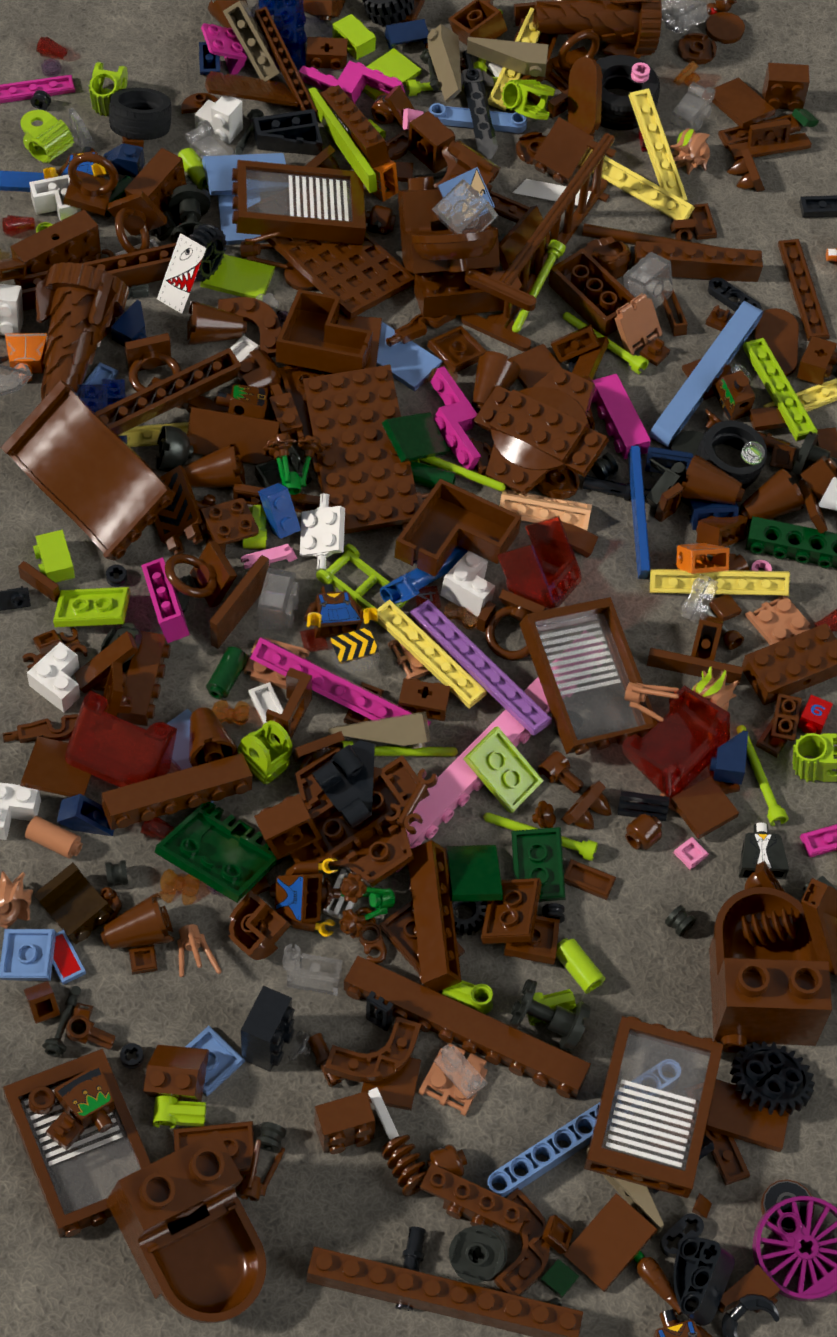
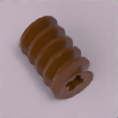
(770, 927)
(404, 1164)

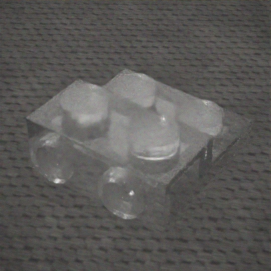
(683, 14)

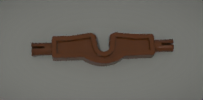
(417, 328)
(42, 728)

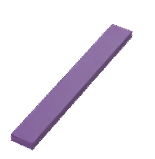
(481, 667)

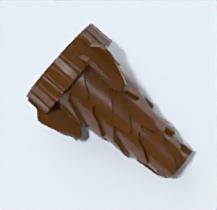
(627, 25)
(80, 313)

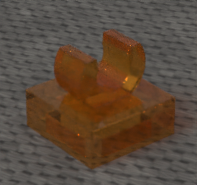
(687, 75)

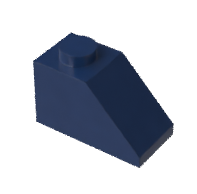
(208, 61)
(127, 159)
(129, 325)
(730, 760)
(83, 816)

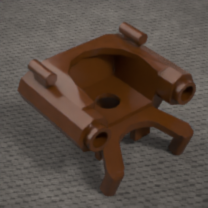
(467, 160)

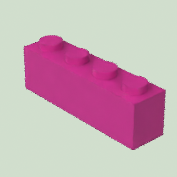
(619, 415)
(165, 601)

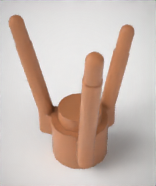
(637, 693)
(191, 939)

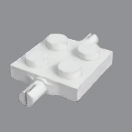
(322, 531)

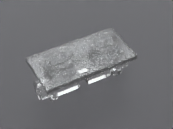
(702, 589)
(460, 1071)

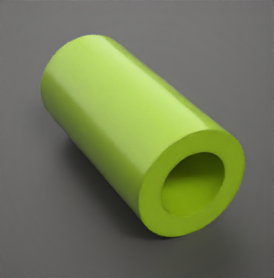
(194, 167)
(579, 965)

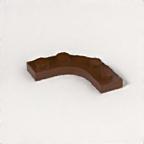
(259, 314)
(379, 1064)
(534, 1253)

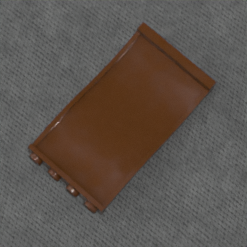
(88, 471)

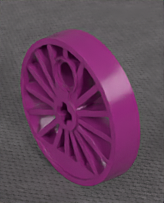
(820, 1288)

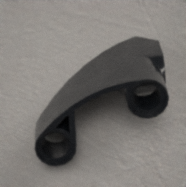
(349, 781)

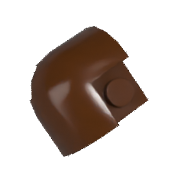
(259, 371)
(256, 927)

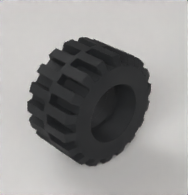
(388, 10)

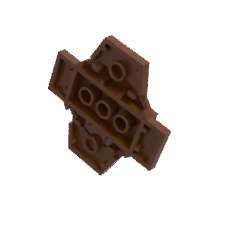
(541, 430)
(371, 847)

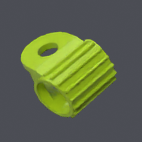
(516, 94)
(100, 96)
(51, 137)
(820, 747)
(264, 754)

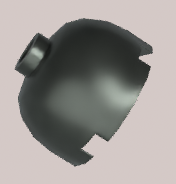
(173, 447)

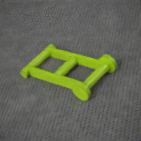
(352, 554)

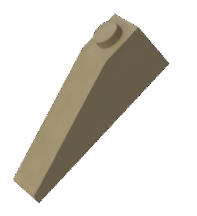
(252, 40)
(514, 55)
(445, 56)
(397, 730)
(639, 1198)

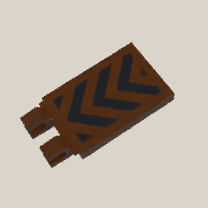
(181, 515)

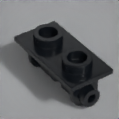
(14, 598)

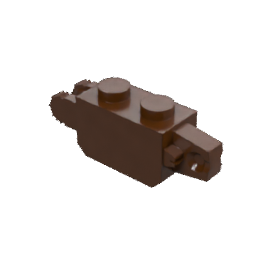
(284, 410)

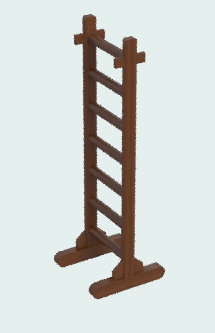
(506, 283)

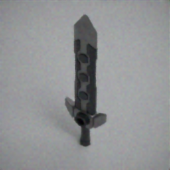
(477, 102)

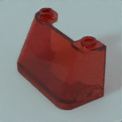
(681, 744)
(118, 748)

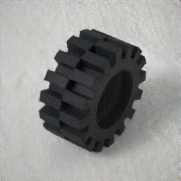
(474, 922)

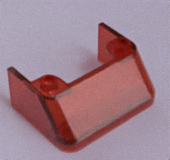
(546, 568)

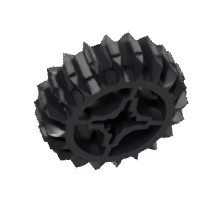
(214, 242)

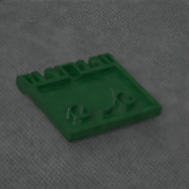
(218, 852)

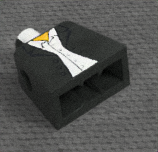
(763, 847)

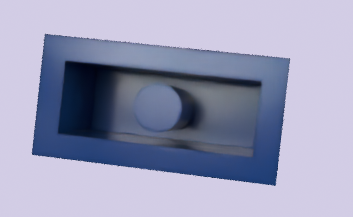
(279, 510)

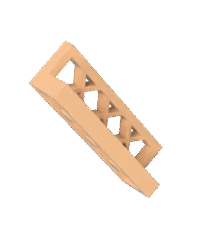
(539, 508)

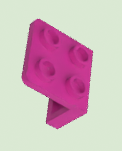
(224, 42)

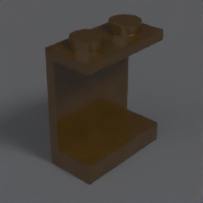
(74, 903)

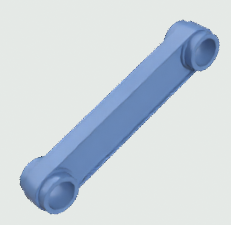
(461, 117)

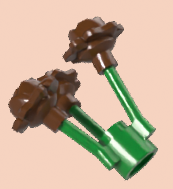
(278, 449)
(352, 889)

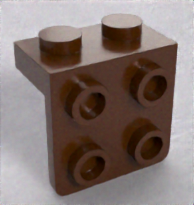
(228, 523)

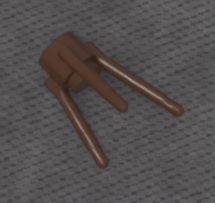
(251, 249)
(251, 1185)

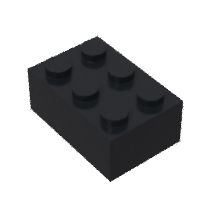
(267, 1029)

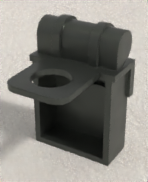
(269, 474)
(666, 481)

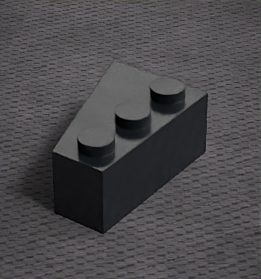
(288, 133)

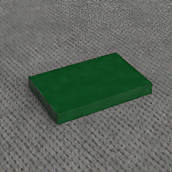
(415, 436)
(540, 855)
(474, 873)

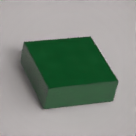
(805, 117)
(559, 1278)

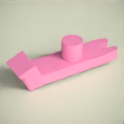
(274, 554)

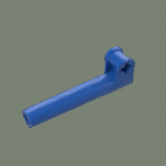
(409, 584)

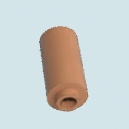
(53, 837)

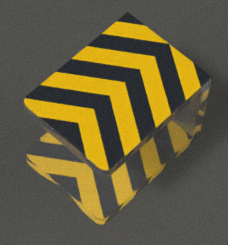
(354, 652)

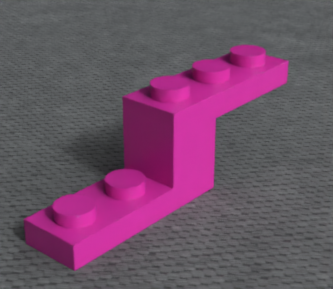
(352, 79)
(455, 418)

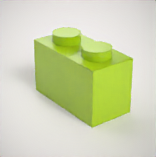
(360, 39)
(54, 556)

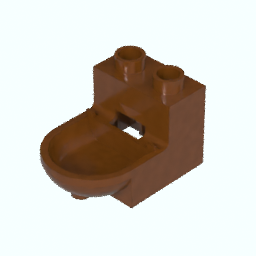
(430, 244)
(767, 989)
(209, 1267)

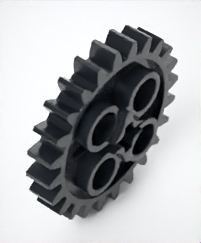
(772, 1078)

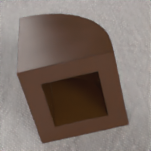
(42, 1002)

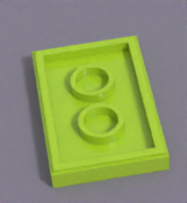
(393, 65)
(240, 277)
(92, 607)
(503, 769)

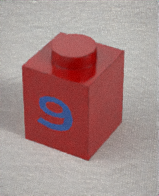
(815, 715)

